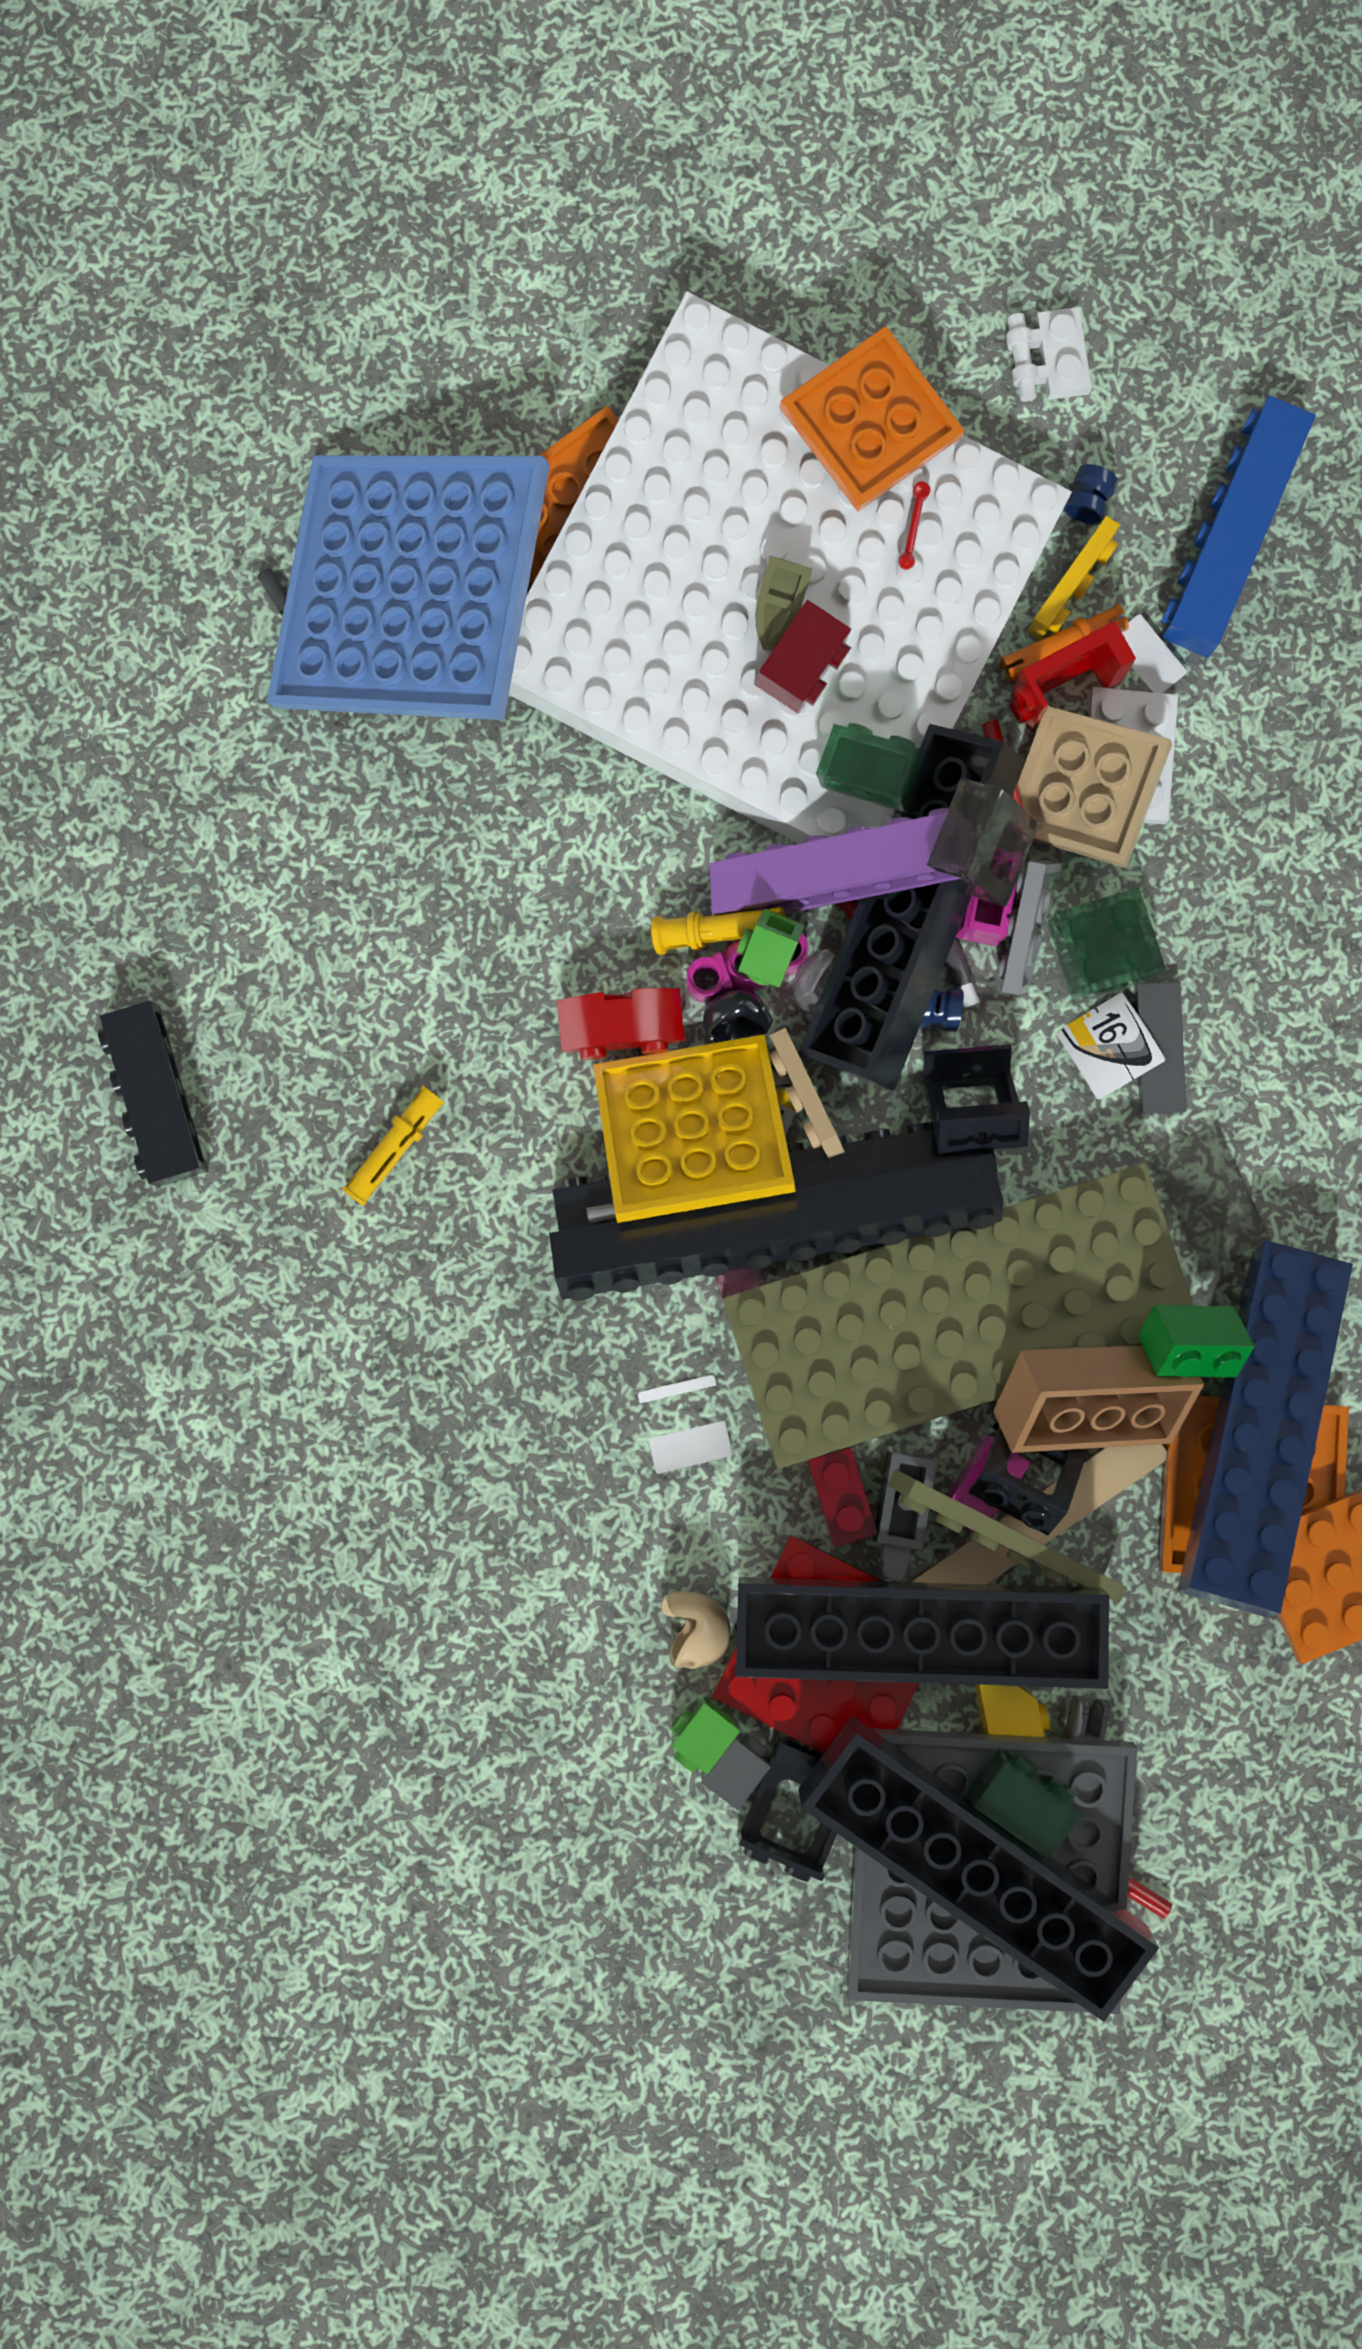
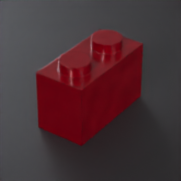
(803, 657)
(841, 1497)

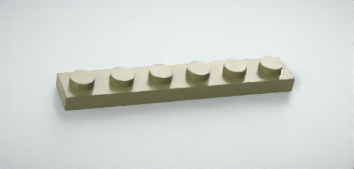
(992, 1532)

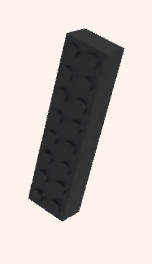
(903, 936)
(923, 1632)
(977, 1869)

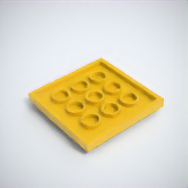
(692, 1128)

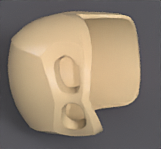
(704, 1632)

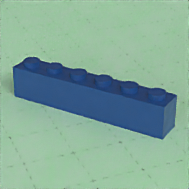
(1238, 526)

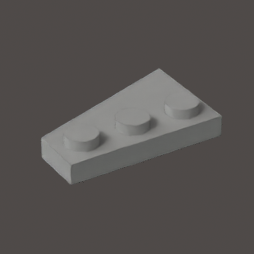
(1035, 905)

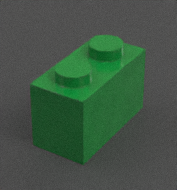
(1195, 1341)

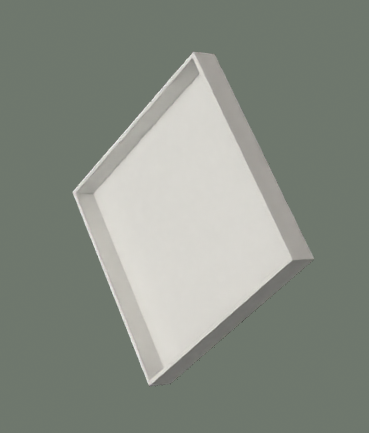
(656, 577)

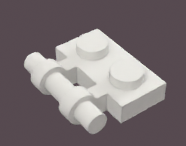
(1061, 350)

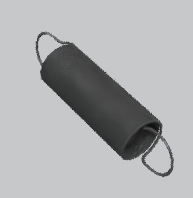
(273, 587)

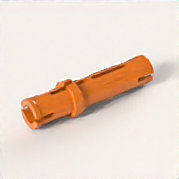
(1057, 641)

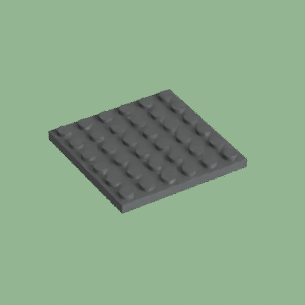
(922, 1954)

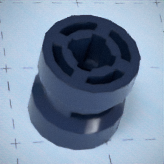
(1092, 489)
(947, 1010)

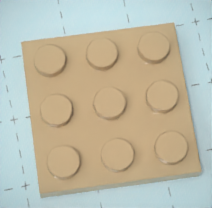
(1091, 784)

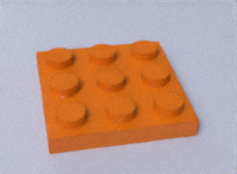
(871, 418)
(1325, 1580)

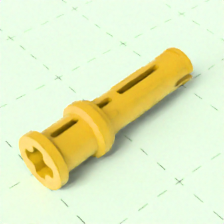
(698, 930)

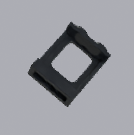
(979, 1125)
(1036, 1508)
(792, 1763)

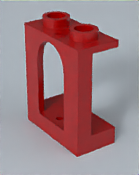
(1102, 651)

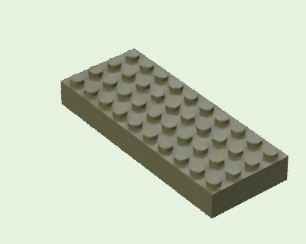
(946, 1316)

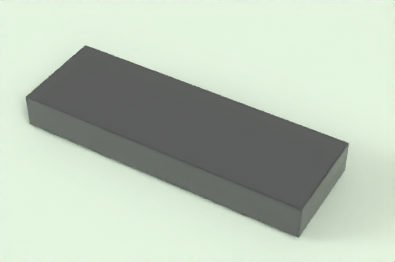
(1161, 1012)

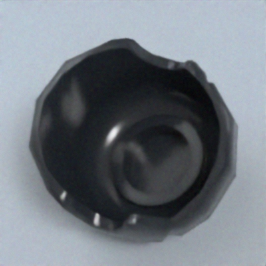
(736, 1016)

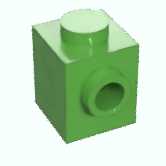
(769, 948)
(702, 1736)

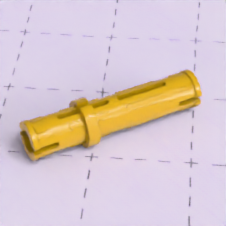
(393, 1145)

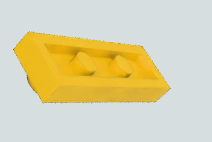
(1076, 580)

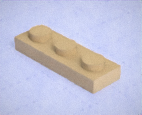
(804, 1095)

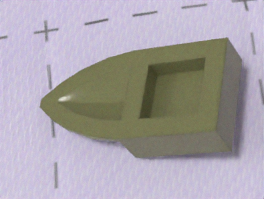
(779, 598)

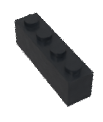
(152, 1094)

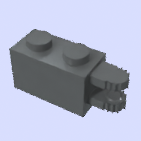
(897, 1525)

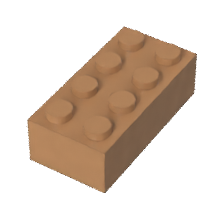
(1091, 1400)

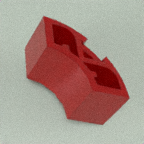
(624, 1021)

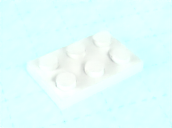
(1149, 714)

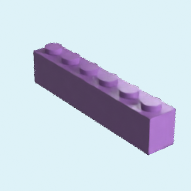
(830, 868)

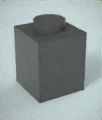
(738, 1770)

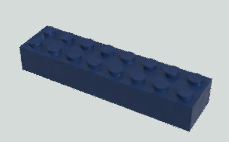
(1266, 1431)

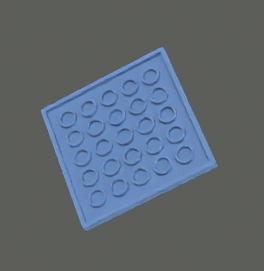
(409, 585)

